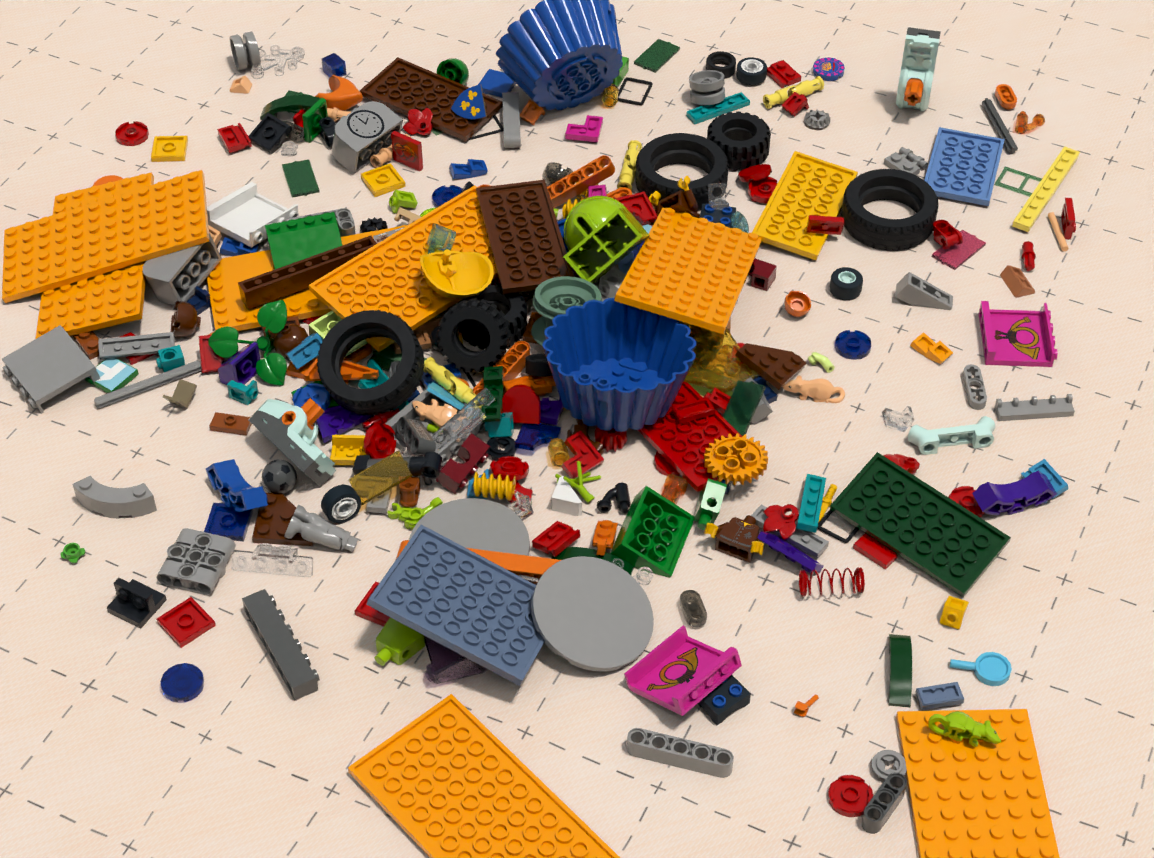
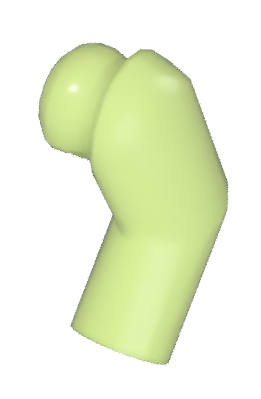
(823, 360)

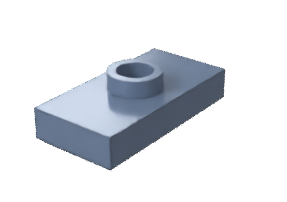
(939, 695)

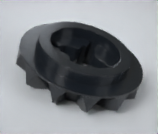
(367, 226)
(504, 442)

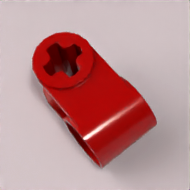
(946, 234)

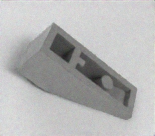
(921, 293)

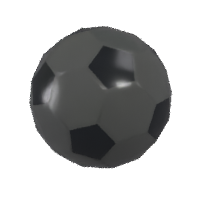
(279, 476)

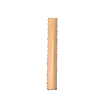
(1055, 225)

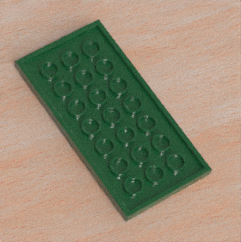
(920, 524)

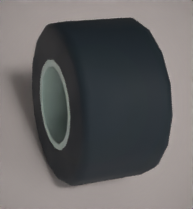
(846, 283)

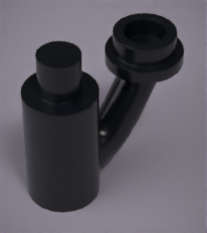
(622, 498)

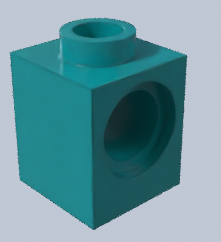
(170, 358)
(501, 428)

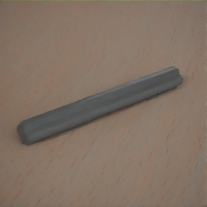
(999, 125)

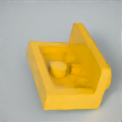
(346, 448)

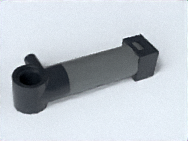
(425, 466)

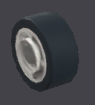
(751, 71)
(341, 503)

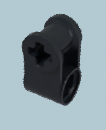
(328, 126)

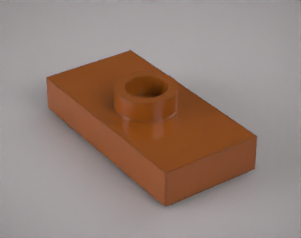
(230, 423)

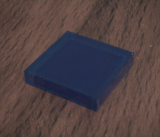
(228, 522)

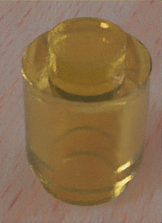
(610, 95)
(558, 452)

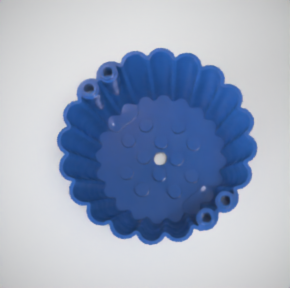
(562, 51)
(617, 363)

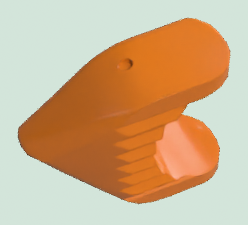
(344, 94)

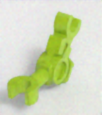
(411, 516)

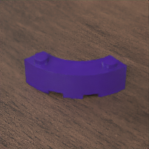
(1014, 496)

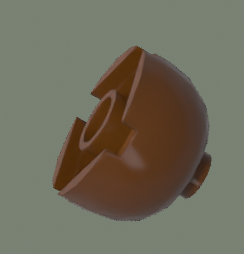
(184, 319)
(289, 338)

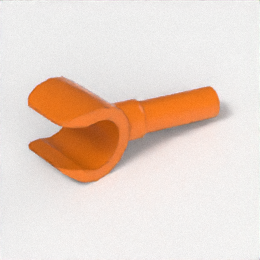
(802, 708)

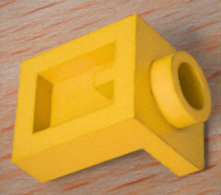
(953, 612)

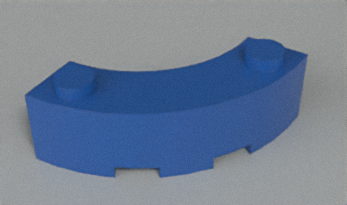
(233, 488)

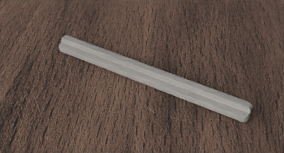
(147, 384)

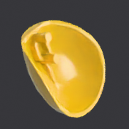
(457, 273)

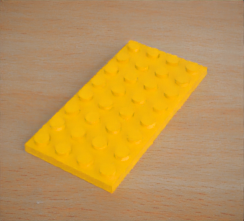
(803, 190)

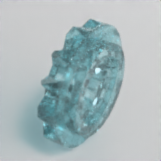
(739, 221)

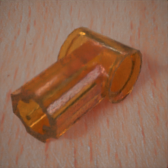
(674, 488)

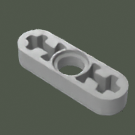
(972, 393)

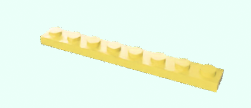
(1045, 189)

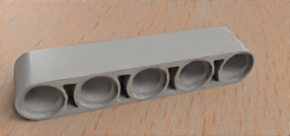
(511, 120)
(689, 757)

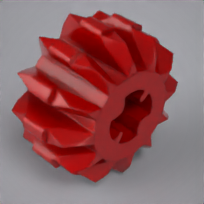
(611, 438)

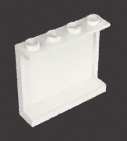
(246, 214)

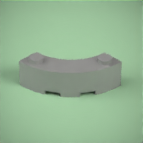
(114, 501)

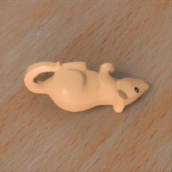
(818, 389)
(437, 414)

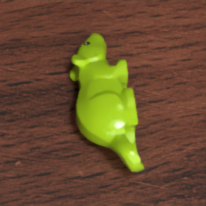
(960, 726)

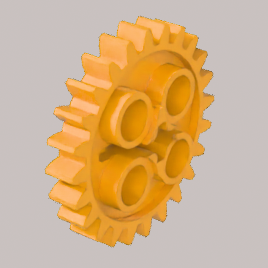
(736, 459)

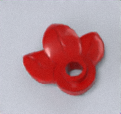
(418, 120)
(908, 463)
(779, 521)

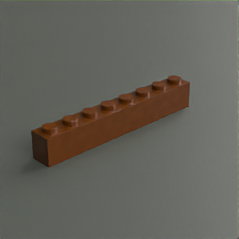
(298, 275)

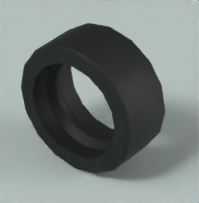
(721, 57)
(537, 365)

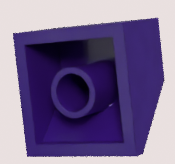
(240, 366)

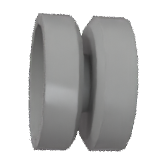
(245, 51)
(707, 87)

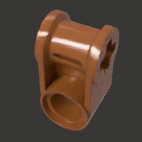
(409, 491)

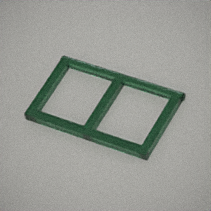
(1020, 190)

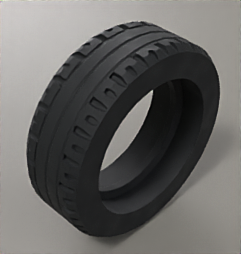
(681, 149)
(884, 232)
(354, 330)

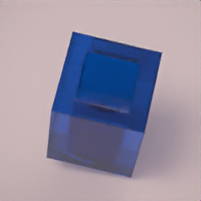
(333, 65)

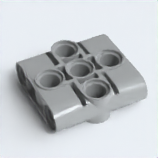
(196, 561)

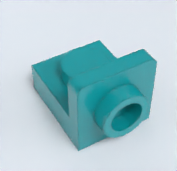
(243, 393)

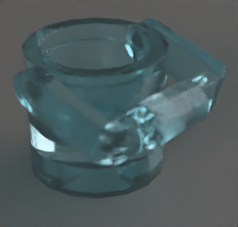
(440, 238)

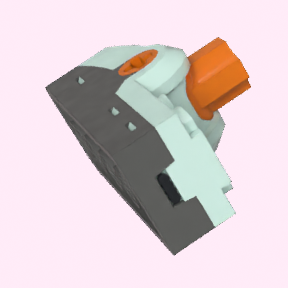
(917, 68)
(293, 433)

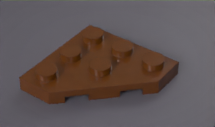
(772, 364)
(273, 522)

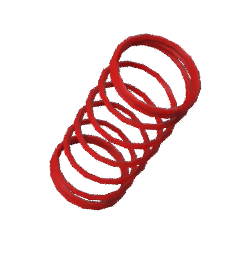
(803, 580)

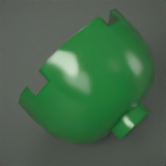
(454, 70)

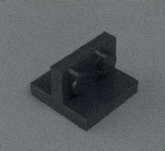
(135, 602)

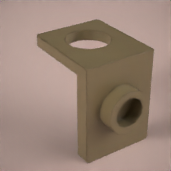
(182, 394)

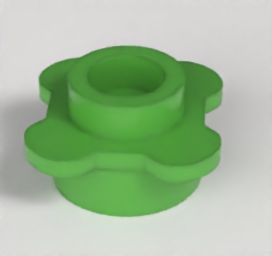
(72, 552)

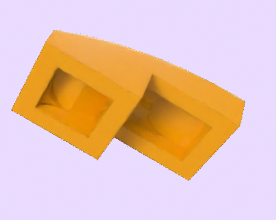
(934, 351)

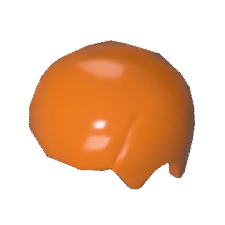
(797, 303)

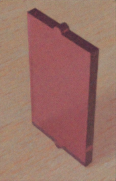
(958, 254)

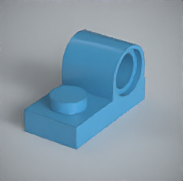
(305, 351)

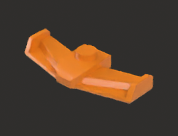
(539, 385)

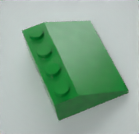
(302, 238)
(653, 533)

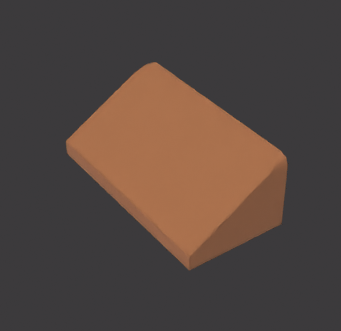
(1017, 281)

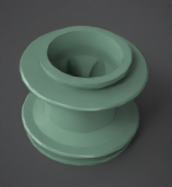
(557, 295)

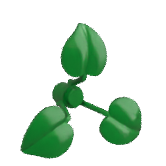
(274, 366)

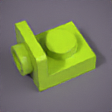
(403, 199)

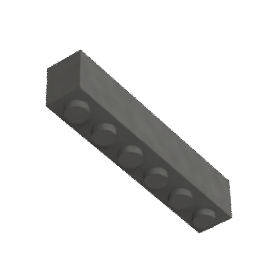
(280, 644)

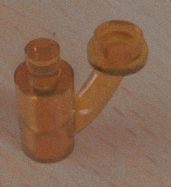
(1022, 120)

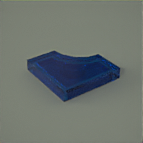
(535, 435)

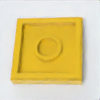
(169, 148)
(383, 180)

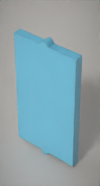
(445, 395)

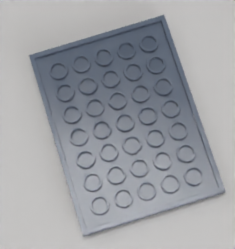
(462, 603)

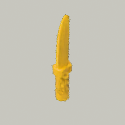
(827, 500)

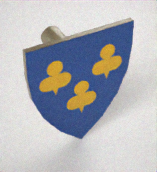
(470, 103)

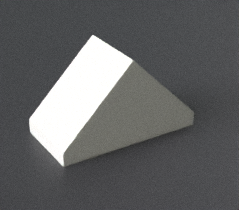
(565, 499)

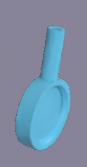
(989, 668)

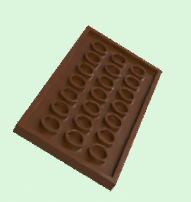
(409, 87)
(523, 234)

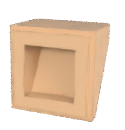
(241, 85)

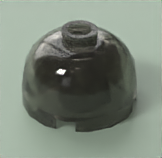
(554, 172)

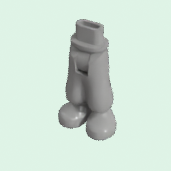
(318, 530)

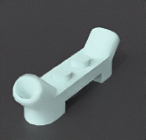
(929, 440)

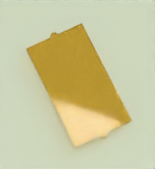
(380, 477)

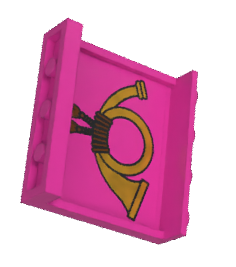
(1017, 337)
(681, 672)

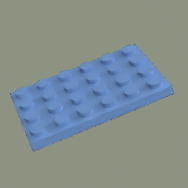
(964, 166)

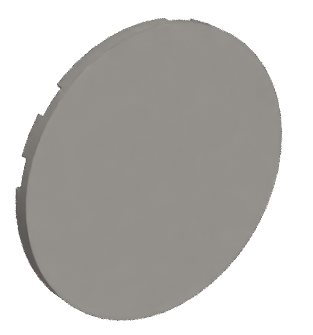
(478, 525)
(592, 613)

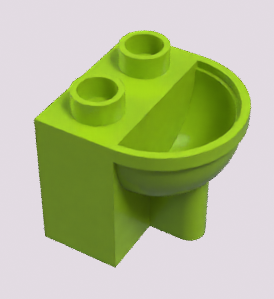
(600, 235)

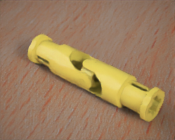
(805, 88)
(628, 169)
(448, 381)

